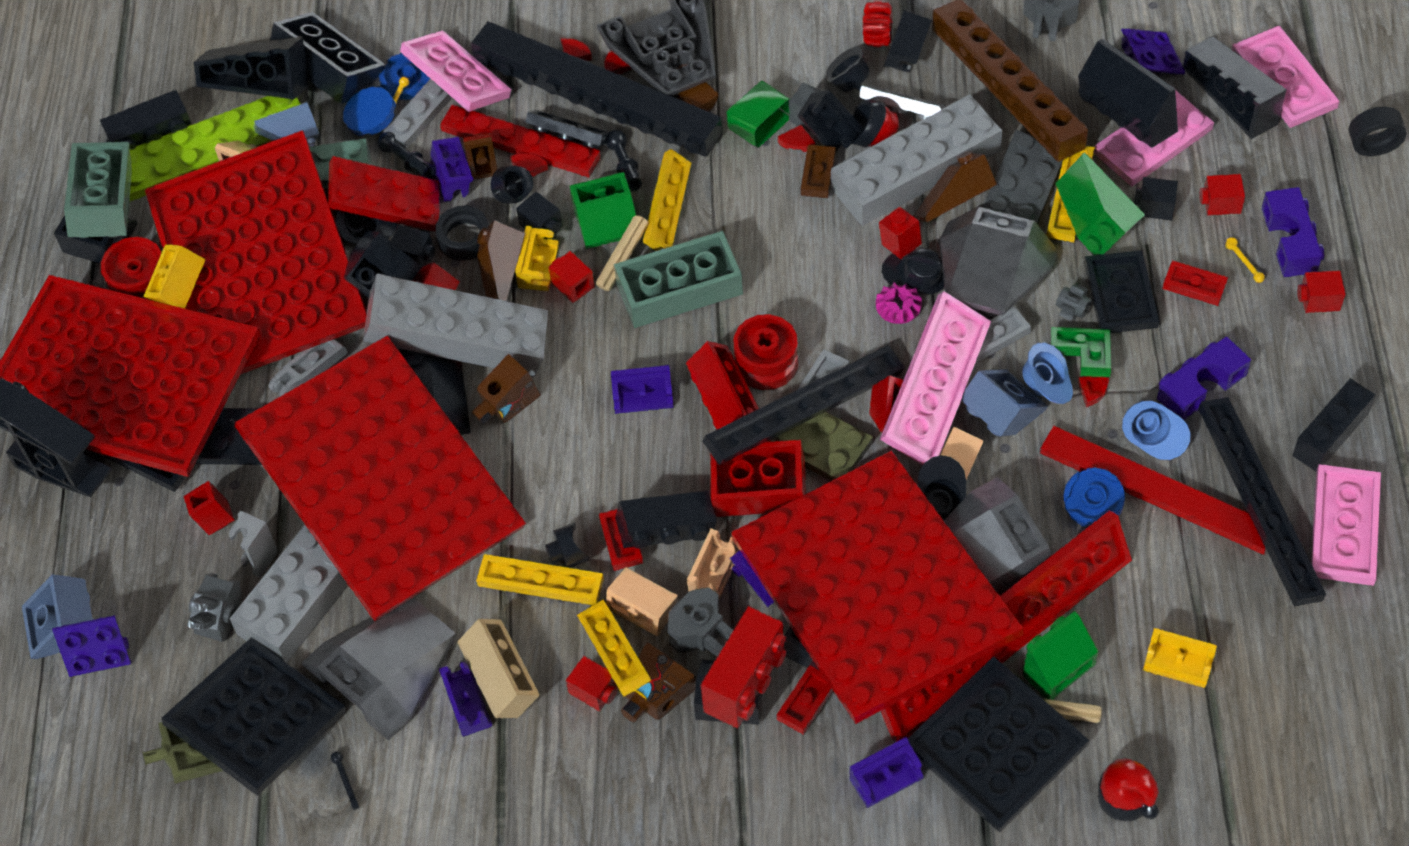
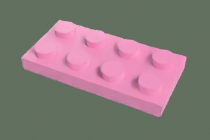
(1282, 61)
(455, 70)
(1135, 159)
(1346, 524)

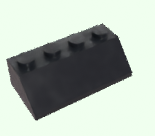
(331, 58)
(1129, 94)
(445, 383)

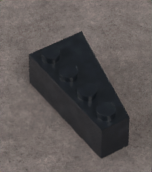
(257, 68)
(1236, 86)

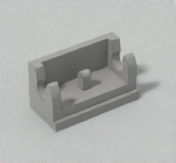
(256, 542)

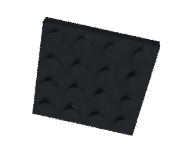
(253, 716)
(997, 743)

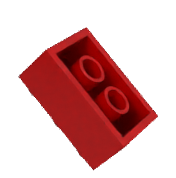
(758, 479)
(743, 667)

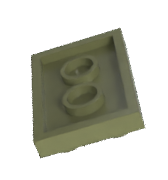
(829, 445)

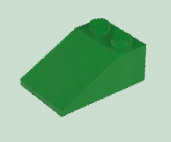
(1096, 206)

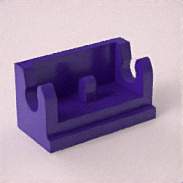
(451, 167)
(642, 389)
(465, 699)
(886, 772)

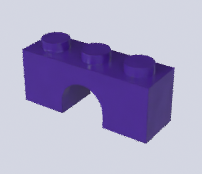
(1289, 212)
(1219, 362)

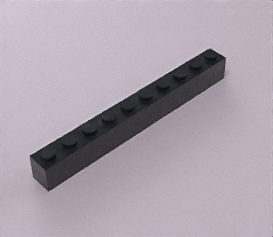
(597, 89)

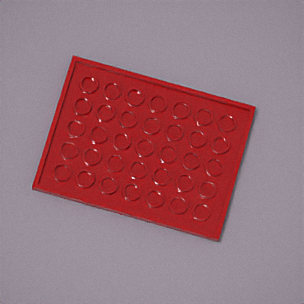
(264, 246)
(129, 369)
(380, 477)
(876, 586)

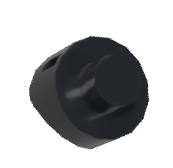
(509, 186)
(565, 548)

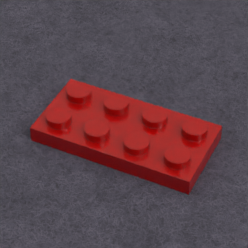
(383, 193)

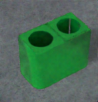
(757, 114)

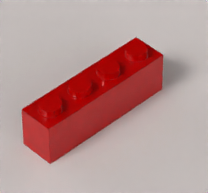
(721, 384)

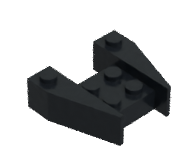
(48, 442)

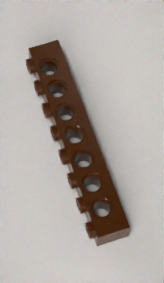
(1010, 80)

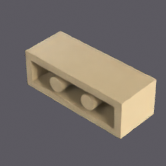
(498, 668)

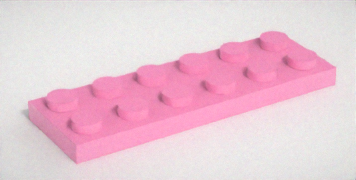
(935, 379)

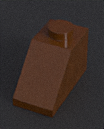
(480, 155)

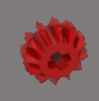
(877, 24)

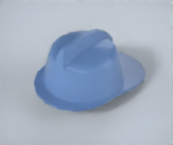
(1048, 373)
(1156, 430)

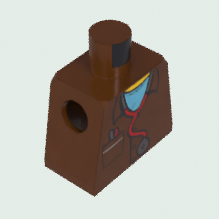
(505, 392)
(667, 689)

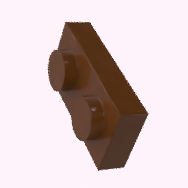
(817, 171)

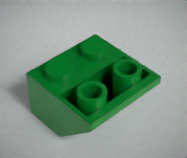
(602, 209)
(1059, 656)

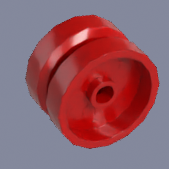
(130, 265)
(766, 351)

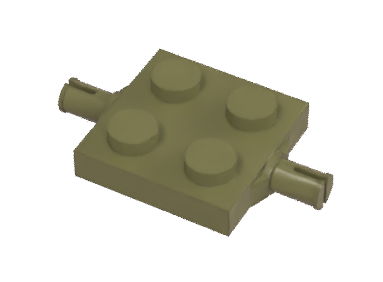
(181, 758)

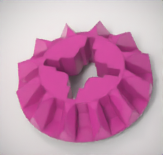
(890, 311)

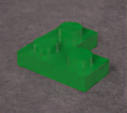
(1089, 344)

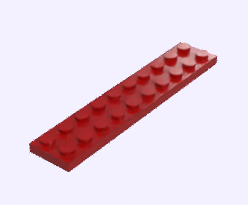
(1036, 604)

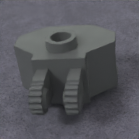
(1050, 15)
(213, 607)
(698, 623)

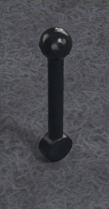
(337, 758)

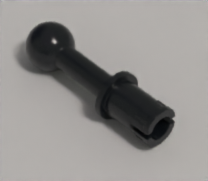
(617, 141)
(412, 160)

